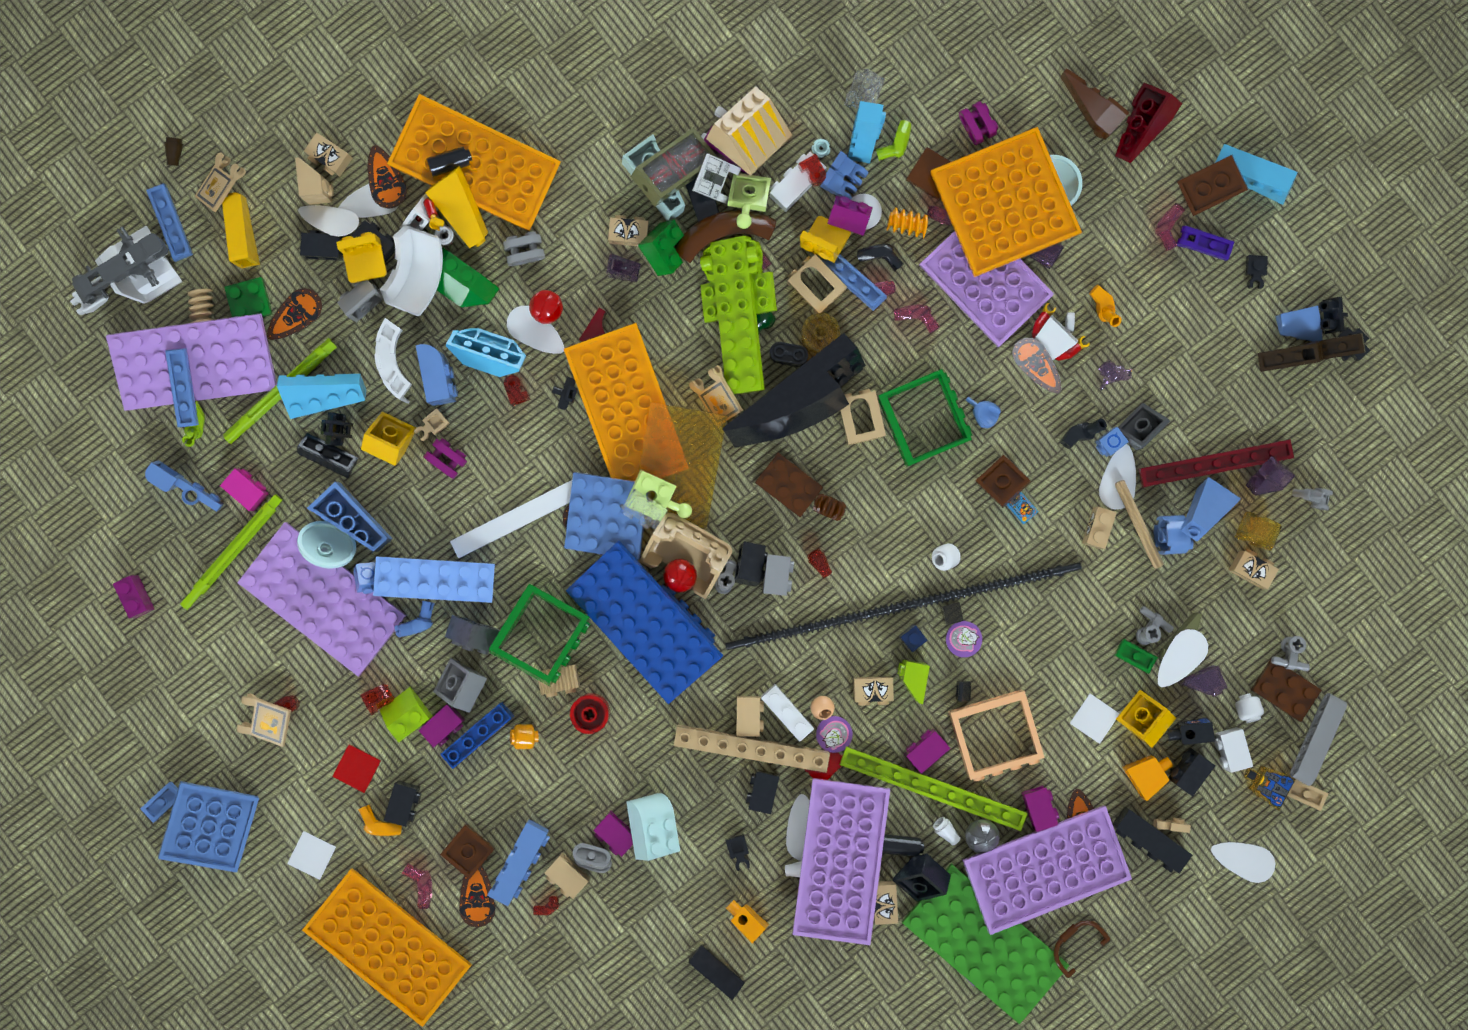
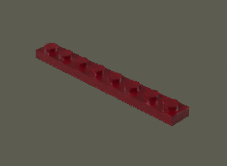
(1215, 463)

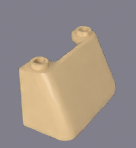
(683, 540)

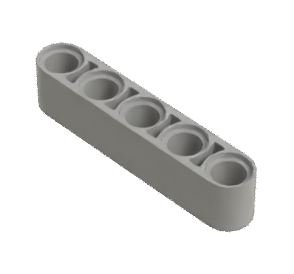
(1318, 739)

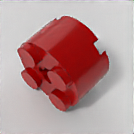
(581, 720)

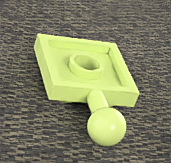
(754, 201)
(663, 492)

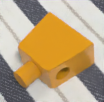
(1148, 775)
(753, 927)

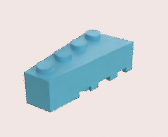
(865, 131)
(1262, 175)
(319, 392)

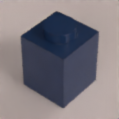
(913, 638)

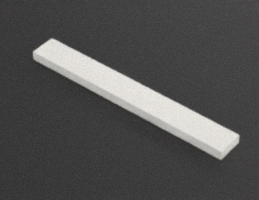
(512, 520)

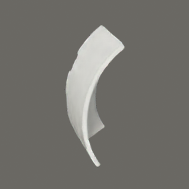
(416, 273)
(386, 360)

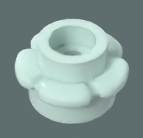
(821, 143)

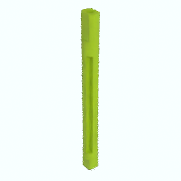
(274, 396)
(232, 551)

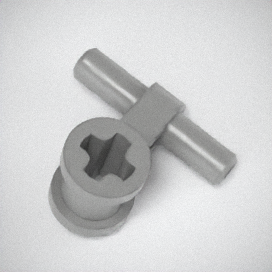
(1318, 497)
(726, 576)
(1151, 632)
(1291, 657)

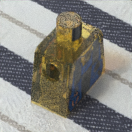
(1269, 785)

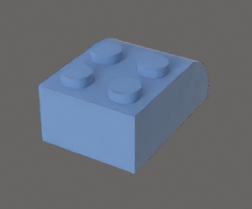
(436, 376)

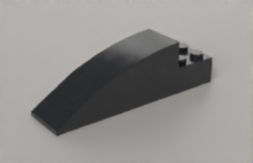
(801, 398)

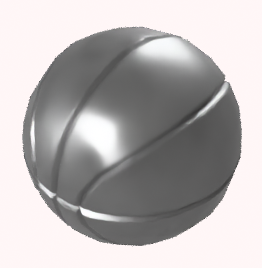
(982, 836)

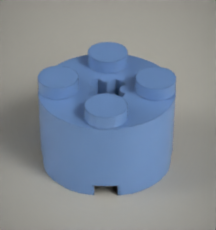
(1170, 537)

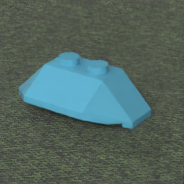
(486, 351)

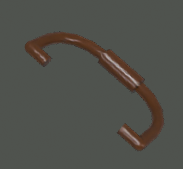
(1067, 934)

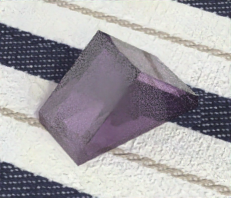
(622, 268)

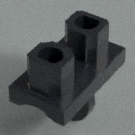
(1333, 315)

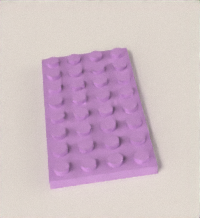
(223, 358)
(321, 602)
(841, 861)
(1047, 869)

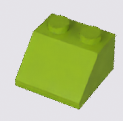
(914, 677)
(405, 714)

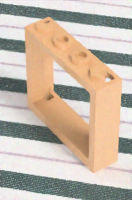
(984, 705)

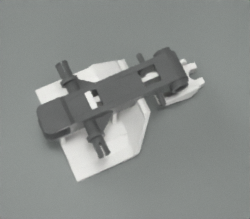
(133, 269)

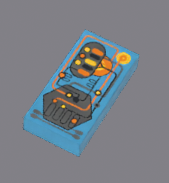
(1022, 508)

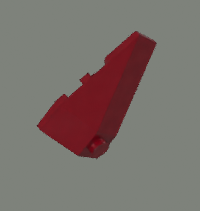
(1150, 115)

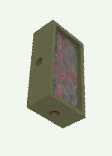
(672, 167)

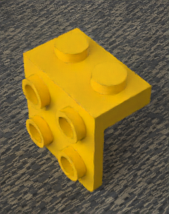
(824, 239)
(363, 257)

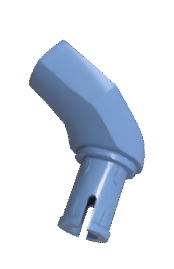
(417, 625)

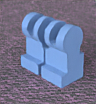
(842, 168)

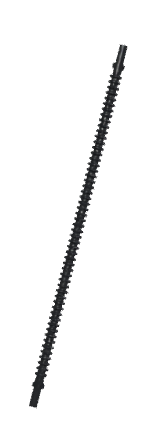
(876, 612)

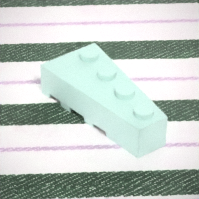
(673, 205)

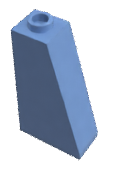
(1207, 508)

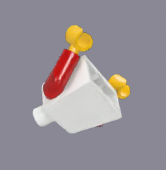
(422, 214)
(1056, 337)

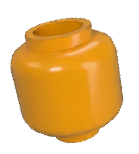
(523, 736)

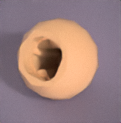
(822, 707)

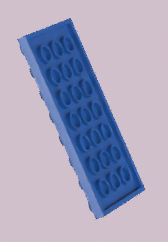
(644, 622)

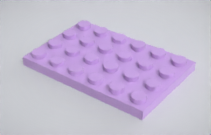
(993, 301)

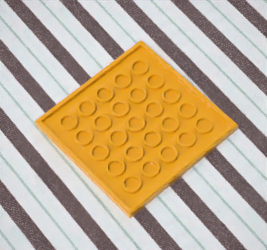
(1005, 202)

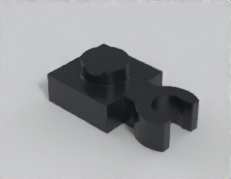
(1256, 267)
(737, 849)

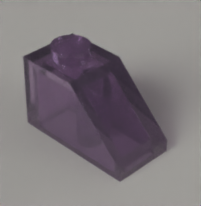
(1206, 681)

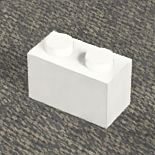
(1233, 750)

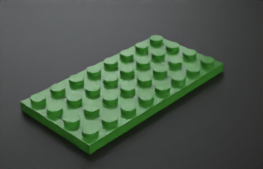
(1006, 966)

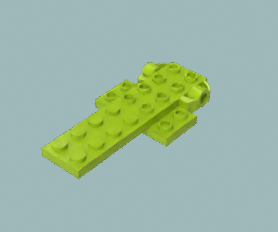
(734, 298)

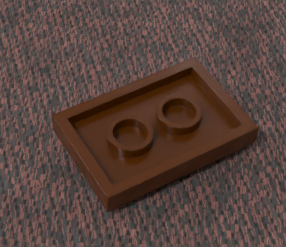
(1212, 185)
(789, 485)
(1286, 690)

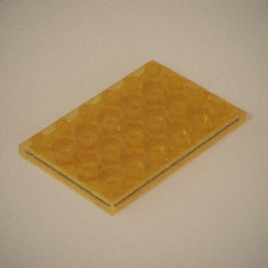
(685, 451)

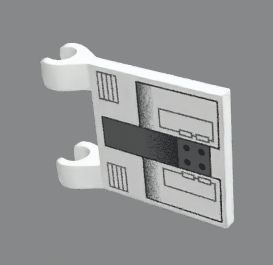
(712, 177)

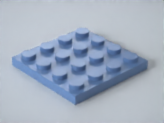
(597, 518)
(208, 827)

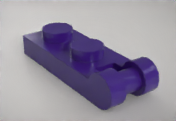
(1205, 243)

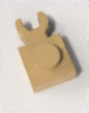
(434, 423)
(1176, 825)

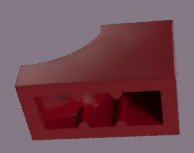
(595, 327)

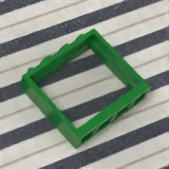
(951, 398)
(514, 617)

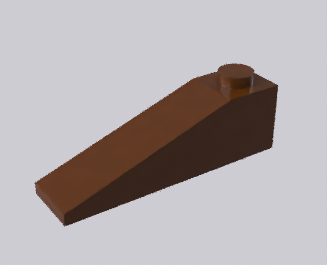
(1100, 113)

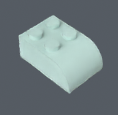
(653, 827)

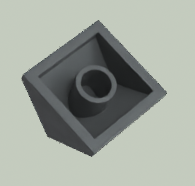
(1142, 426)

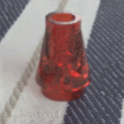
(819, 562)

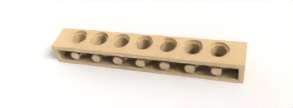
(751, 748)

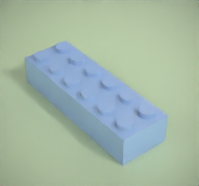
(433, 579)

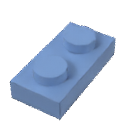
(161, 802)

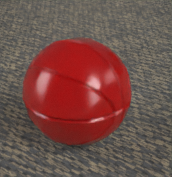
(546, 307)
(680, 575)

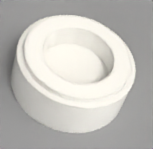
(1070, 321)

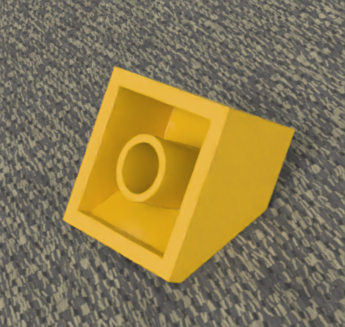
(388, 438)
(1146, 718)

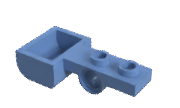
(168, 479)

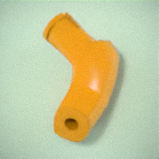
(1105, 306)
(378, 827)

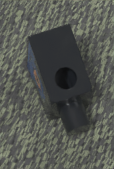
(1201, 731)

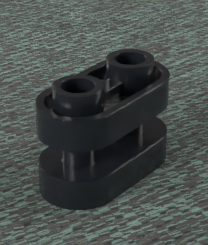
(788, 354)

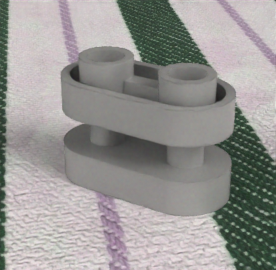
(530, 241)
(592, 858)

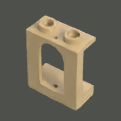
(796, 282)
(871, 398)

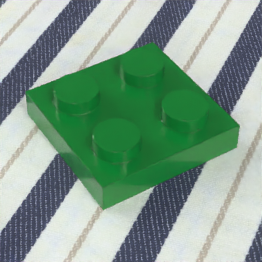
(248, 298)

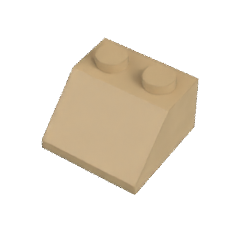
(311, 185)

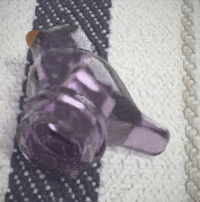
(1113, 373)

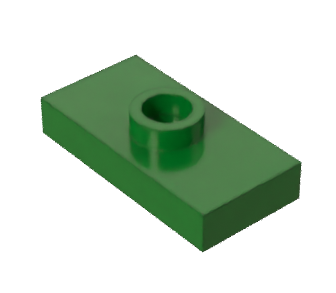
(1135, 656)

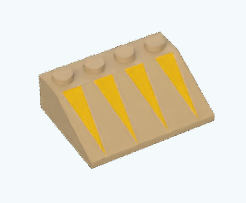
(750, 131)

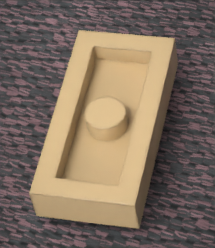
(1308, 795)

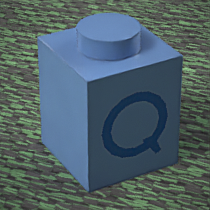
(1111, 442)
(364, 577)

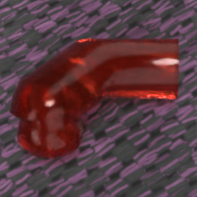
(548, 909)

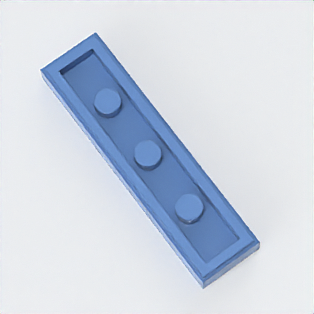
(169, 222)
(856, 282)
(182, 387)

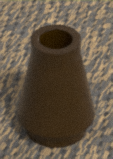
(173, 150)

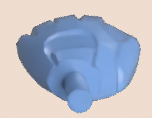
(985, 412)

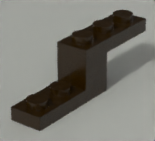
(1311, 352)

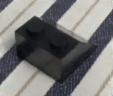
(923, 878)

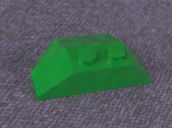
(463, 283)

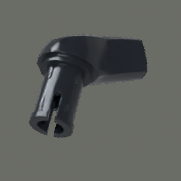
(880, 251)
(1082, 432)

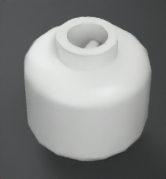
(946, 557)
(1249, 708)

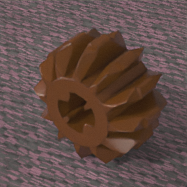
(829, 507)

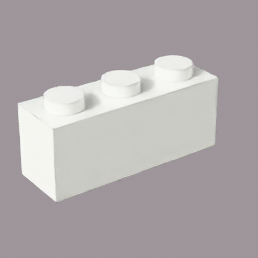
(792, 186)
(787, 712)

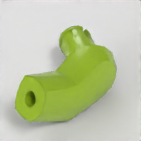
(900, 142)
(194, 432)

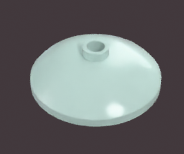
(1069, 177)
(325, 545)

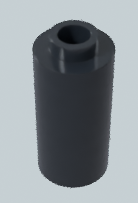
(449, 161)
(902, 845)

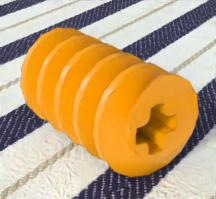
(908, 222)

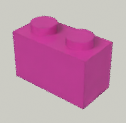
(244, 489)

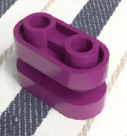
(981, 113)
(457, 457)

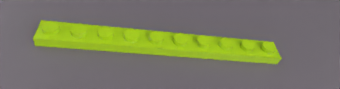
(933, 788)

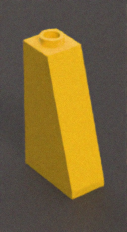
(459, 207)
(239, 231)

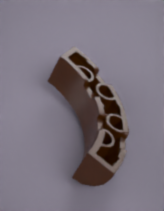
(720, 226)

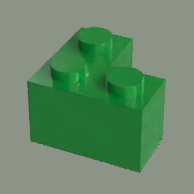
(659, 247)

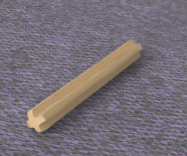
(1139, 524)

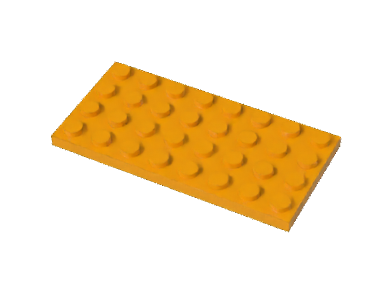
(503, 172)
(617, 394)
(387, 947)

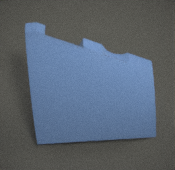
(1301, 324)

